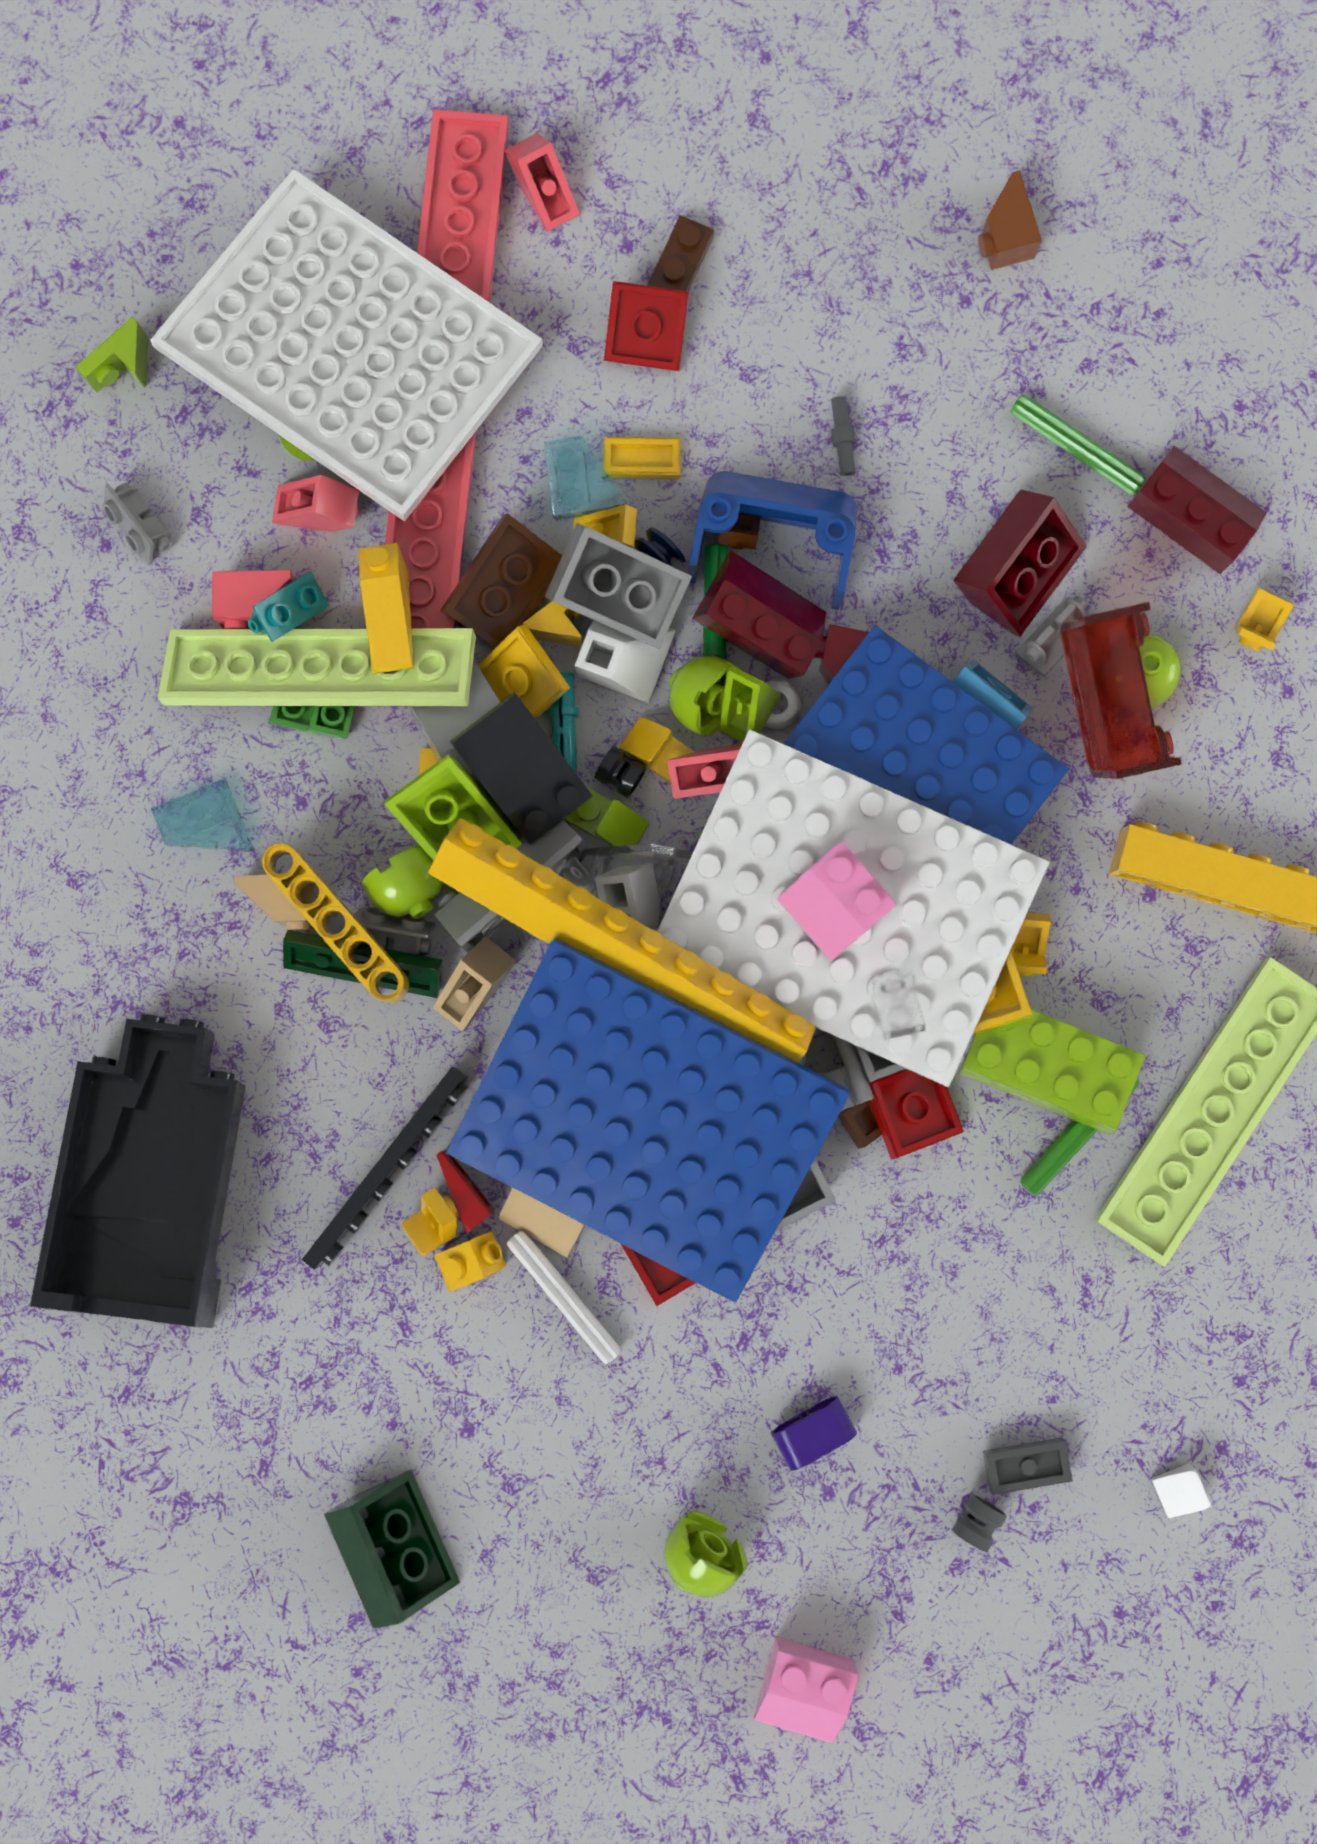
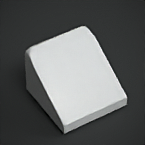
(1181, 1491)

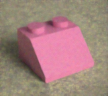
(836, 901)
(806, 1690)

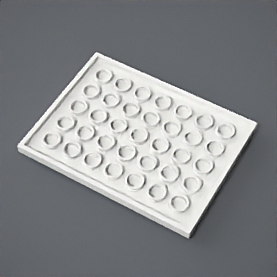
(347, 344)
(952, 887)

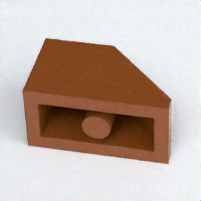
(1011, 227)

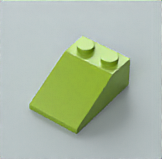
(439, 798)

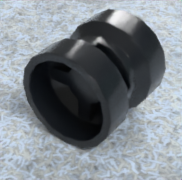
(620, 771)

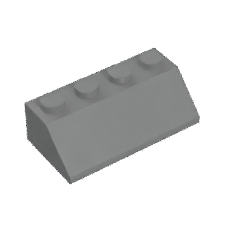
(471, 922)

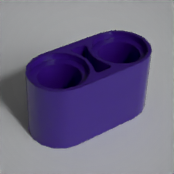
(814, 1433)

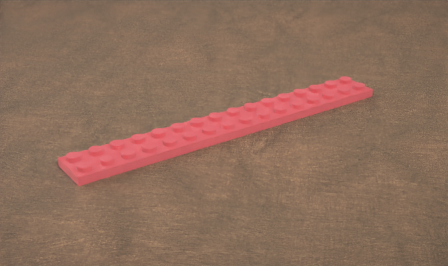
(460, 239)

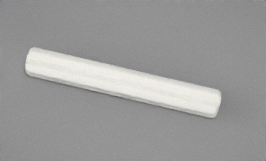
(564, 1297)

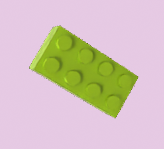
(1056, 1068)

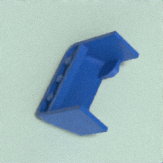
(781, 502)

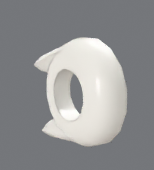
(791, 714)

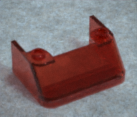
(1114, 694)

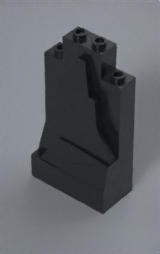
(142, 1180)

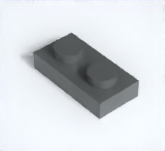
(1027, 1466)

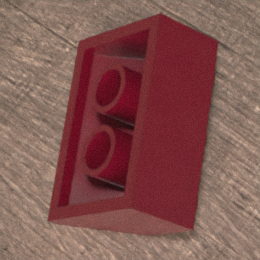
(1198, 510)
(1021, 561)
(762, 617)

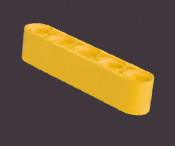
(321, 910)

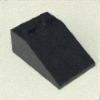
(521, 768)

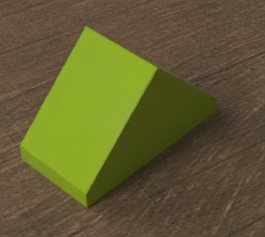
(745, 704)

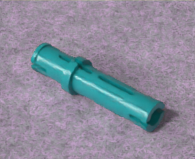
(563, 722)

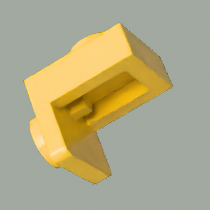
(1262, 619)
(1031, 944)
(433, 1224)
(470, 1261)

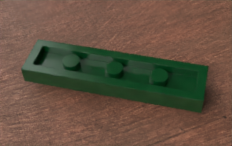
(314, 956)

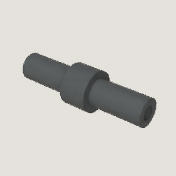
(843, 436)

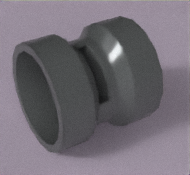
(973, 1530)

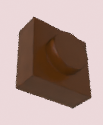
(743, 534)
(860, 1124)

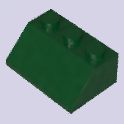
(392, 1550)

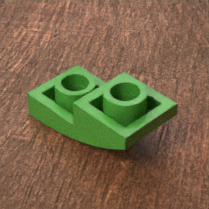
(320, 720)

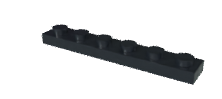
(377, 1182)

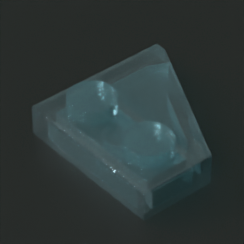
(577, 480)
(203, 820)

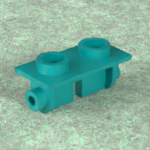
(288, 607)

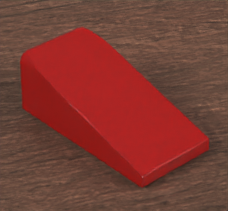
(469, 1200)

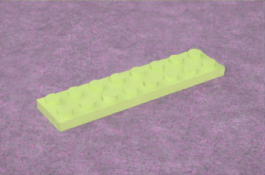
(312, 669)
(1213, 1113)

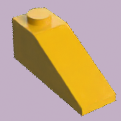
(386, 607)

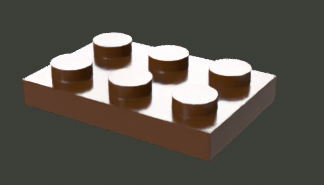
(503, 582)

